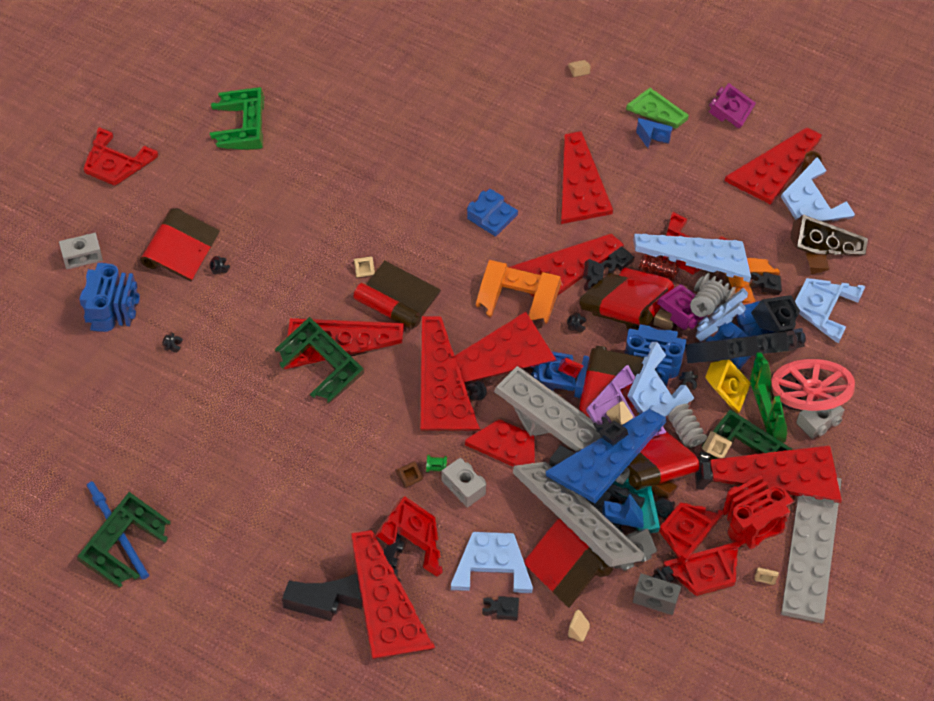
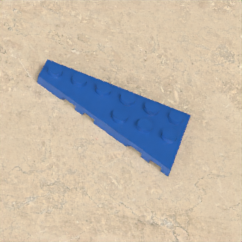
(600, 463)

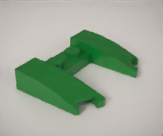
(251, 103)
(773, 413)

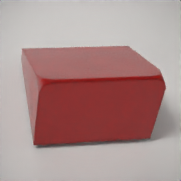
(570, 367)

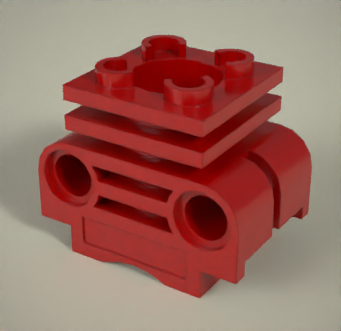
(756, 512)

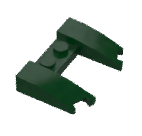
(312, 335)
(736, 427)
(129, 511)

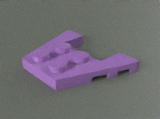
(612, 396)

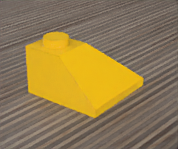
(728, 383)

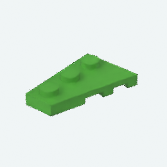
(657, 108)

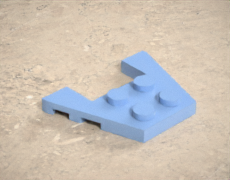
(804, 197)
(818, 300)
(722, 314)
(649, 390)
(492, 554)

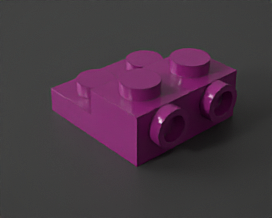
(731, 105)
(678, 304)

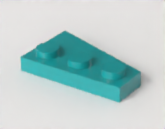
(649, 510)

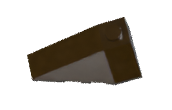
(823, 238)

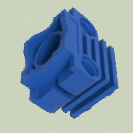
(108, 298)
(640, 340)

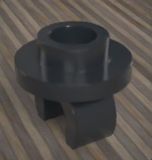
(217, 265)
(574, 322)
(169, 342)
(688, 377)
(478, 390)
(664, 507)
(664, 574)

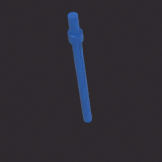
(100, 500)

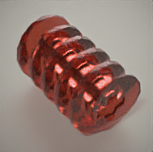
(659, 266)

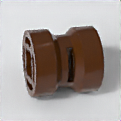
(809, 158)

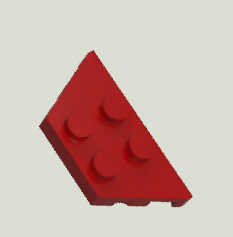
(504, 443)
(688, 528)
(707, 569)

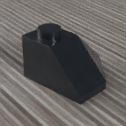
(776, 314)

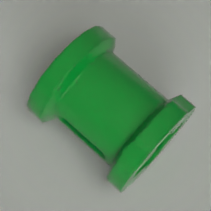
(436, 463)

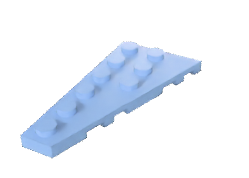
(698, 252)

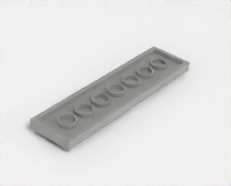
(550, 412)
(579, 516)
(810, 558)

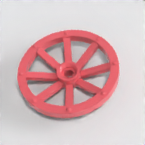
(813, 388)

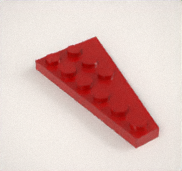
(772, 170)
(582, 187)
(570, 261)
(351, 336)
(503, 350)
(443, 391)
(796, 471)
(388, 612)

